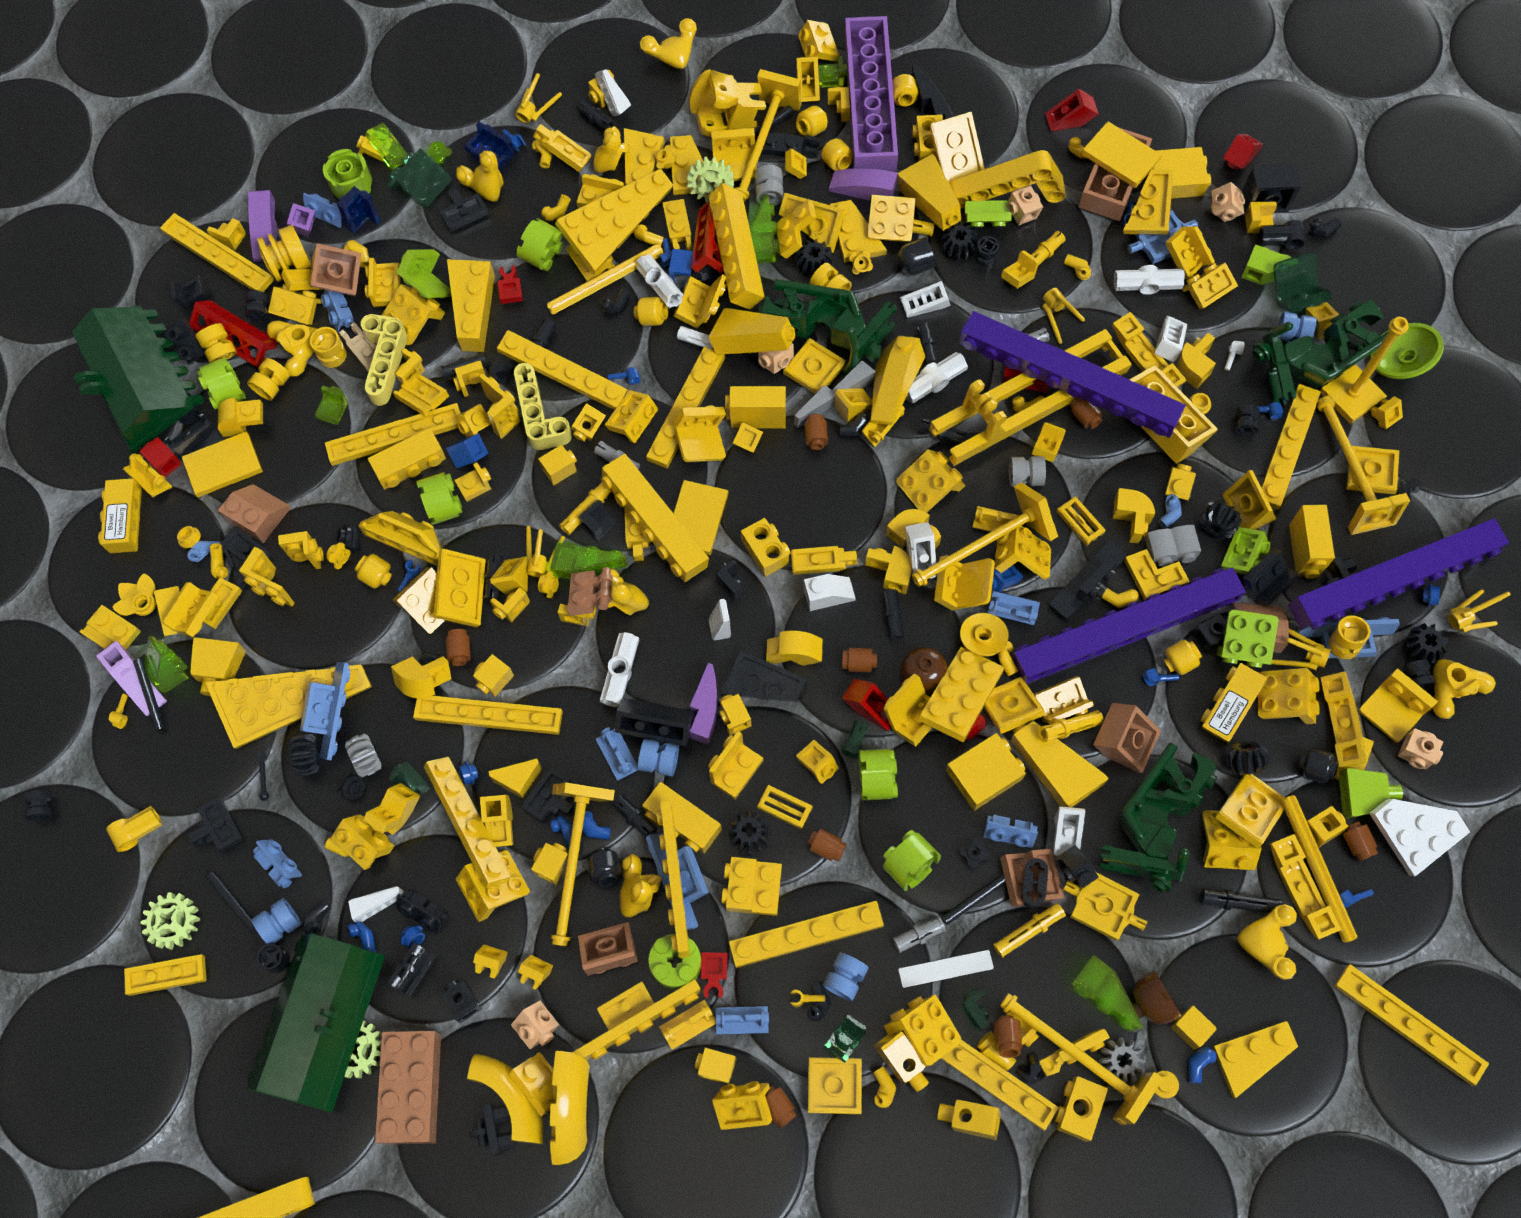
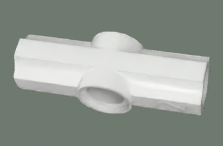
(1148, 279)
(659, 281)
(936, 376)
(616, 682)

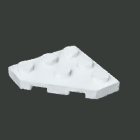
(1418, 831)

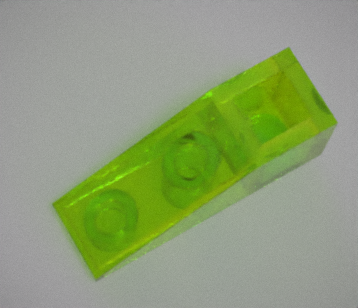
(763, 233)
(571, 558)
(164, 666)
(1104, 987)

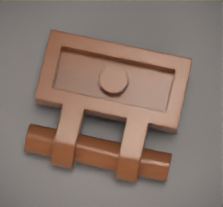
(583, 588)

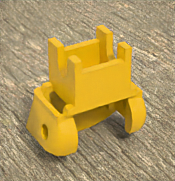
(720, 93)

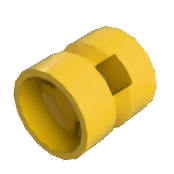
(828, 276)
(215, 342)
(328, 347)
(268, 379)
(1349, 637)

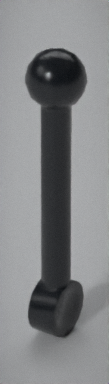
(262, 757)

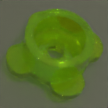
(435, 149)

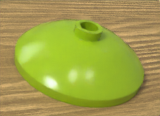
(1412, 352)

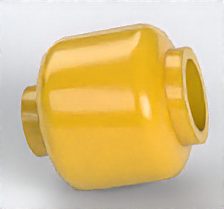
(905, 90)
(811, 121)
(837, 154)
(651, 311)
(373, 571)
(1182, 657)

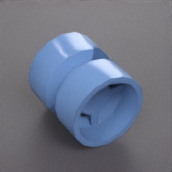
(1301, 326)
(658, 757)
(273, 923)
(845, 976)

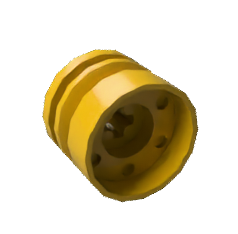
(283, 253)

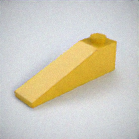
(894, 377)

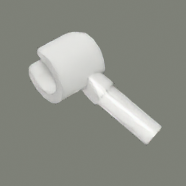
(1235, 348)

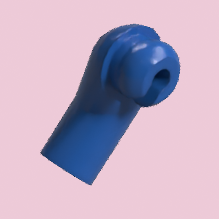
(562, 824)
(592, 830)
(364, 933)
(1198, 1061)

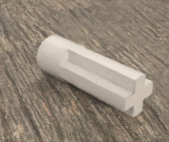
(694, 337)

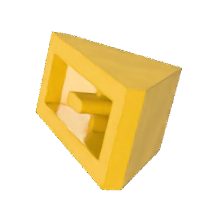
(808, 74)
(851, 403)
(511, 575)
(517, 777)

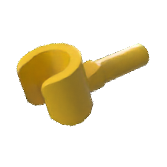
(116, 717)
(806, 998)

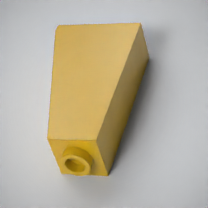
(931, 191)
(750, 332)
(1057, 766)

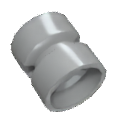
(769, 181)
(1027, 471)

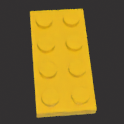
(961, 694)

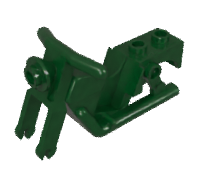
(836, 310)
(1316, 362)
(1147, 822)

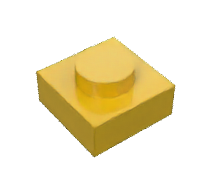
(795, 163)
(747, 437)

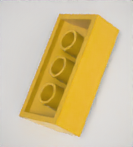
(1193, 425)

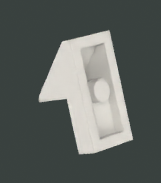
(1068, 829)

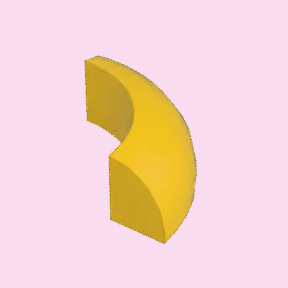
(569, 1111)
(525, 1120)

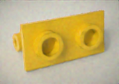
(875, 432)
(146, 476)
(991, 519)
(688, 1024)

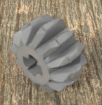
(363, 755)
(1116, 1051)

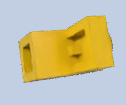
(1194, 363)
(235, 416)
(1134, 507)
(896, 528)
(896, 564)
(796, 647)
(420, 680)
(394, 809)
(498, 818)

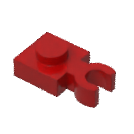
(509, 287)
(713, 969)

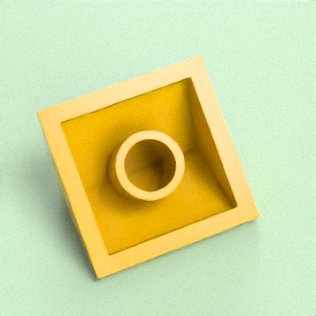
(1250, 502)

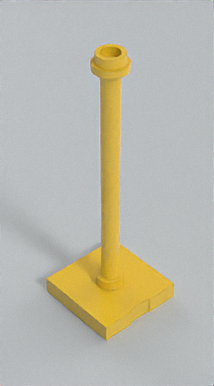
(777, 91)
(1354, 389)
(1373, 513)
(1035, 515)
(582, 796)
(1135, 1096)

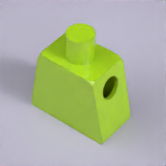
(1364, 791)

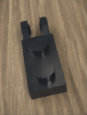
(779, 143)

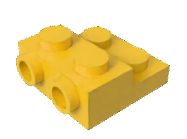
(752, 886)

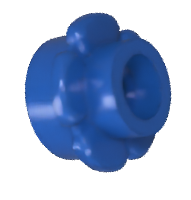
(1431, 595)
(467, 773)
(412, 934)

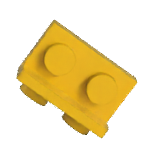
(595, 188)
(1210, 285)
(632, 415)
(301, 548)
(742, 1105)

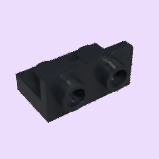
(1269, 578)

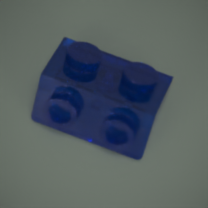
(489, 140)
(357, 208)

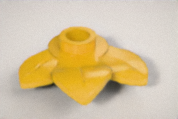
(134, 596)

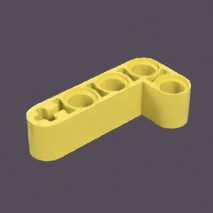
(381, 360)
(534, 406)

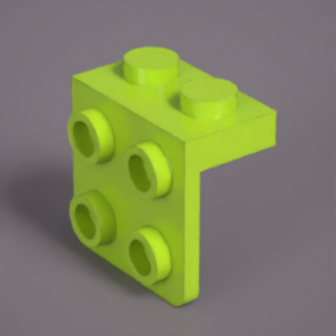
(416, 272)
(1249, 638)

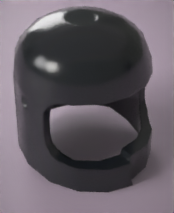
(916, 257)

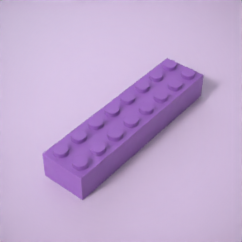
(871, 93)

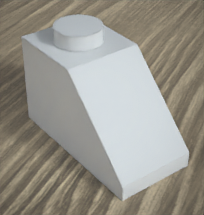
(827, 591)

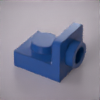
(1007, 578)

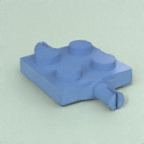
(1154, 244)

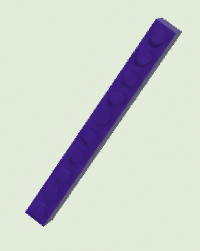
(1072, 374)
(1397, 574)
(1128, 625)

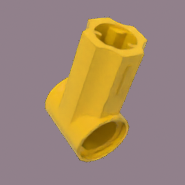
(126, 832)

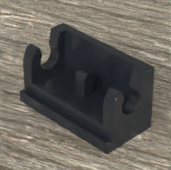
(193, 438)

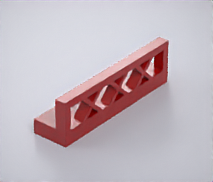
(705, 242)
(243, 330)

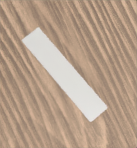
(946, 968)

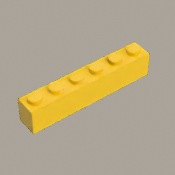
(736, 246)
(654, 518)

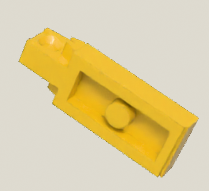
(562, 147)
(635, 538)
(821, 559)
(1092, 1041)

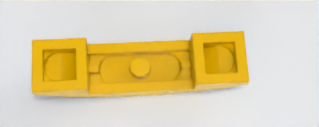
(1141, 350)
(1344, 719)
(1302, 888)

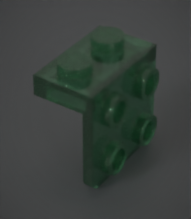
(420, 177)
(1298, 283)

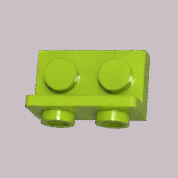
(1246, 550)

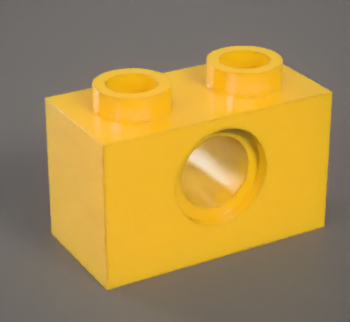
(1093, 1098)

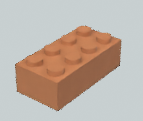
(1107, 193)
(408, 1088)

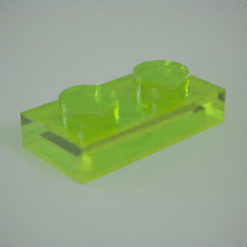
(386, 145)

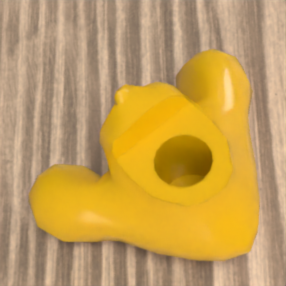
(673, 50)
(609, 153)
(485, 179)
(295, 341)
(626, 595)
(1457, 681)
(637, 888)
(1267, 943)

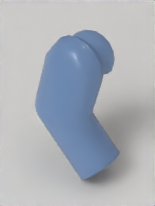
(1173, 511)
(200, 550)

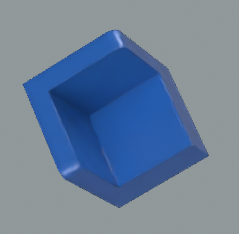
(680, 263)
(467, 450)

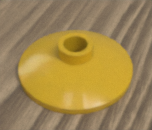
(984, 626)

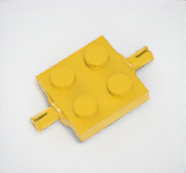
(1105, 906)

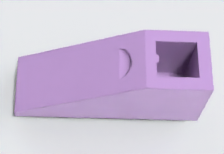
(121, 667)

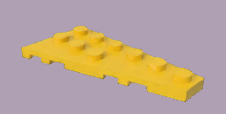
(608, 221)
(270, 702)

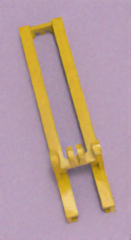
(997, 425)

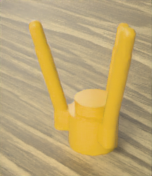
(526, 109)
(1056, 301)
(537, 563)
(1462, 617)
(1316, 653)

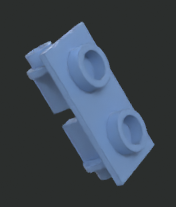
(323, 209)
(337, 316)
(1013, 607)
(616, 753)
(1020, 834)
(270, 853)
(742, 1020)

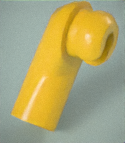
(554, 213)

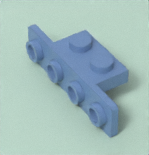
(1381, 626)
(323, 709)
(691, 877)

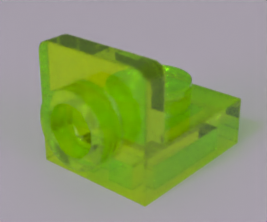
(832, 74)
(332, 405)

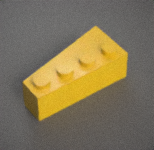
(471, 298)

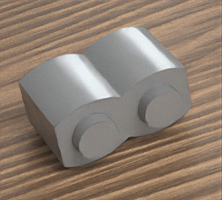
(1173, 545)

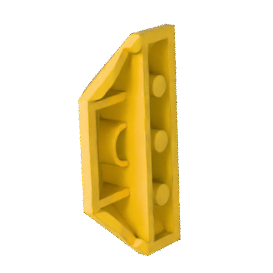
(404, 534)

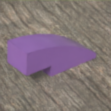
(863, 182)
(261, 219)
(705, 707)

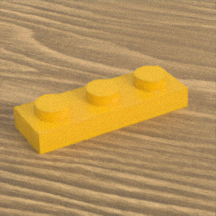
(165, 975)

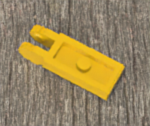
(677, 223)

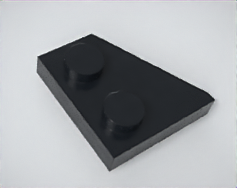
(237, 548)

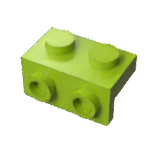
(987, 212)

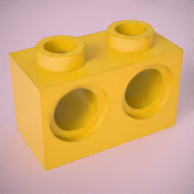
(922, 133)
(761, 548)

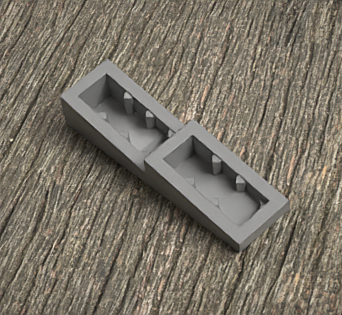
(824, 399)

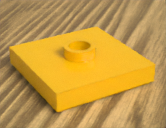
(814, 366)
(1379, 467)
(1012, 705)
(834, 1086)

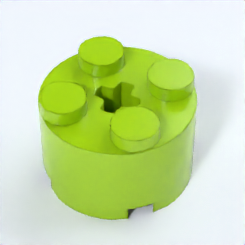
(345, 171)
(540, 244)
(220, 381)
(438, 498)
(877, 774)
(910, 860)
(662, 969)

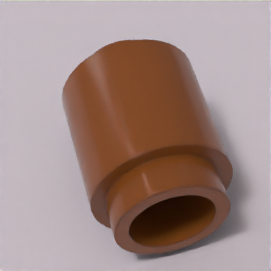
(1086, 413)
(816, 432)
(458, 647)
(859, 660)
(1360, 841)
(827, 845)
(1008, 1036)
(780, 1106)

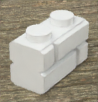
(920, 546)

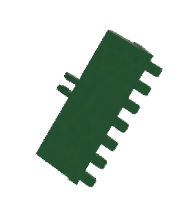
(133, 372)
(315, 1022)

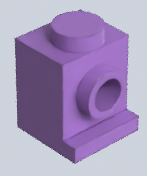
(301, 219)

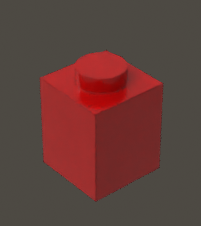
(160, 457)

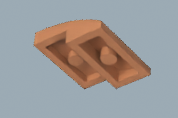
(1013, 869)

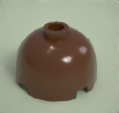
(927, 664)
(1154, 1000)

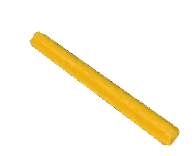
(601, 281)
(1318, 867)

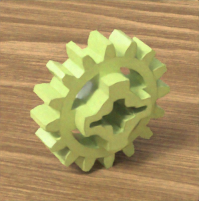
(710, 177)
(158, 923)
(365, 1042)

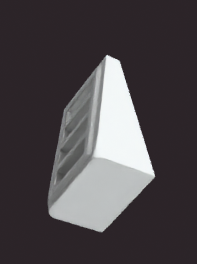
(613, 95)
(931, 290)
(1171, 341)
(720, 622)
(368, 905)

